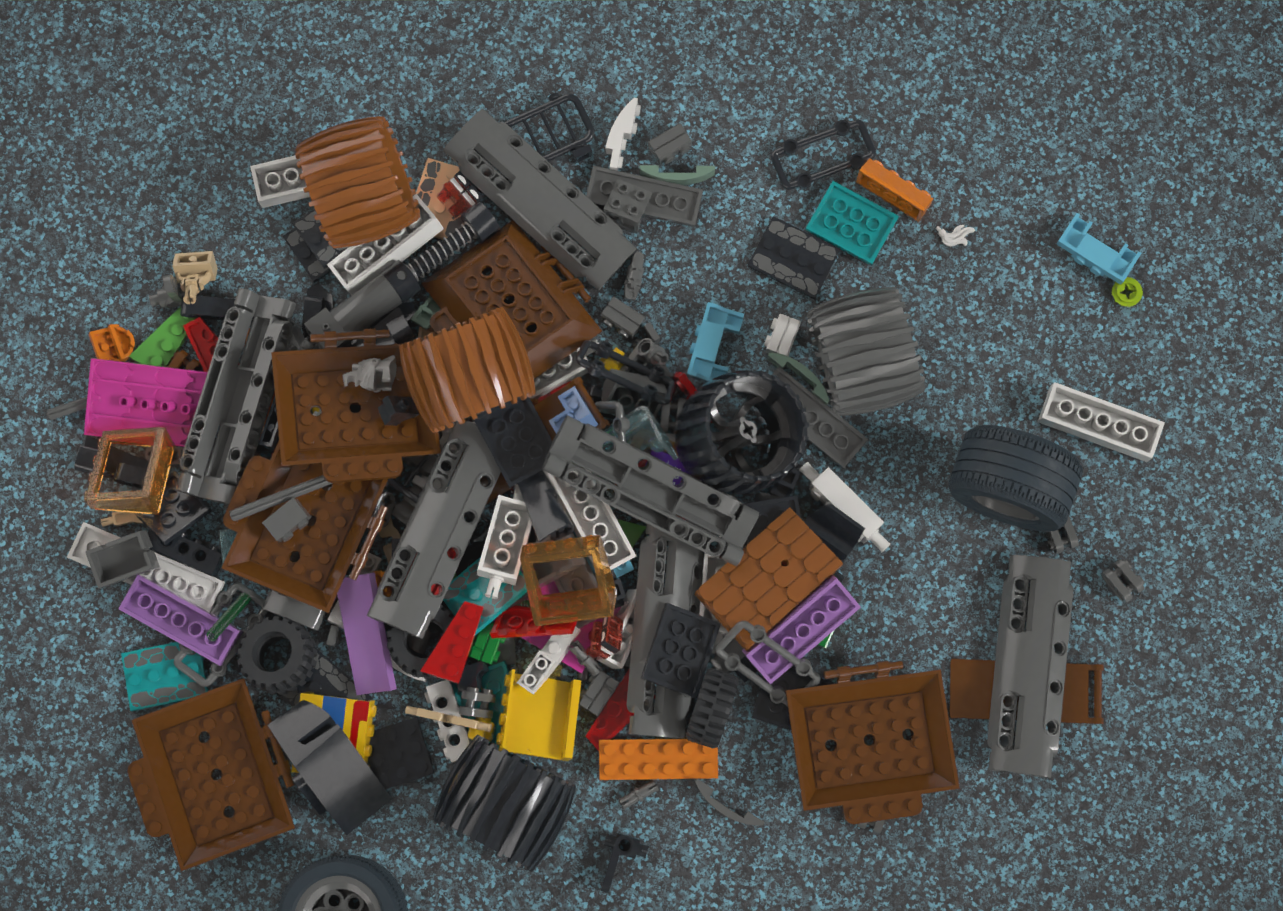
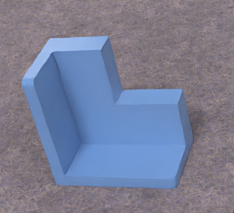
(575, 408)

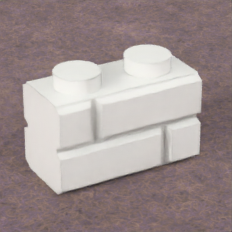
(783, 335)

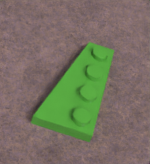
(163, 342)

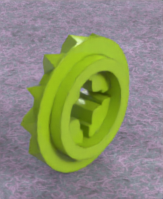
(1131, 285)

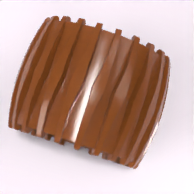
(357, 182)
(467, 369)

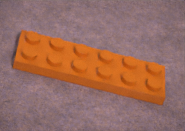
(656, 759)

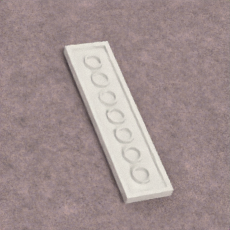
(174, 576)

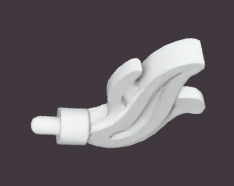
(956, 236)

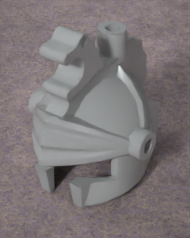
(373, 374)

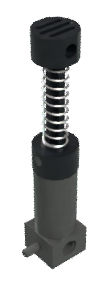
(399, 281)

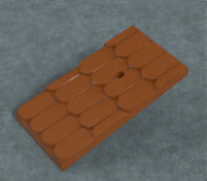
(772, 577)

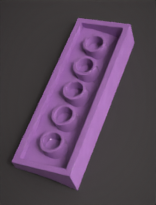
(178, 619)
(804, 628)
(365, 636)

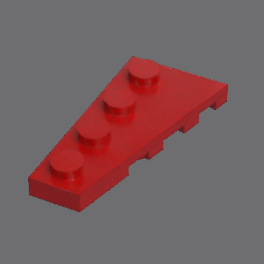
(202, 340)
(520, 623)
(452, 650)
(613, 716)

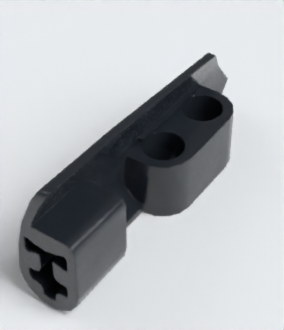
(120, 465)

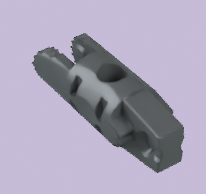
(634, 277)

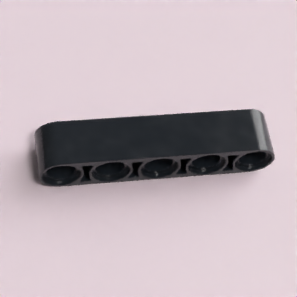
(207, 308)

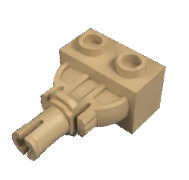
(194, 271)

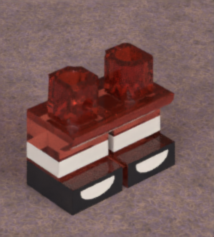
(461, 194)
(605, 637)

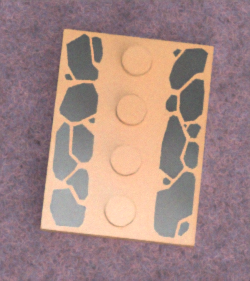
(431, 183)

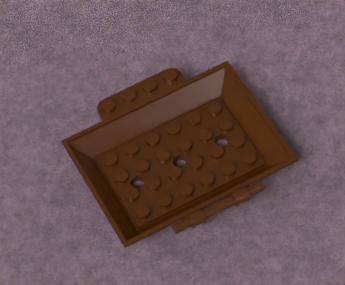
(528, 278)
(343, 441)
(324, 548)
(891, 773)
(177, 782)

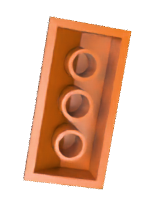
(894, 189)

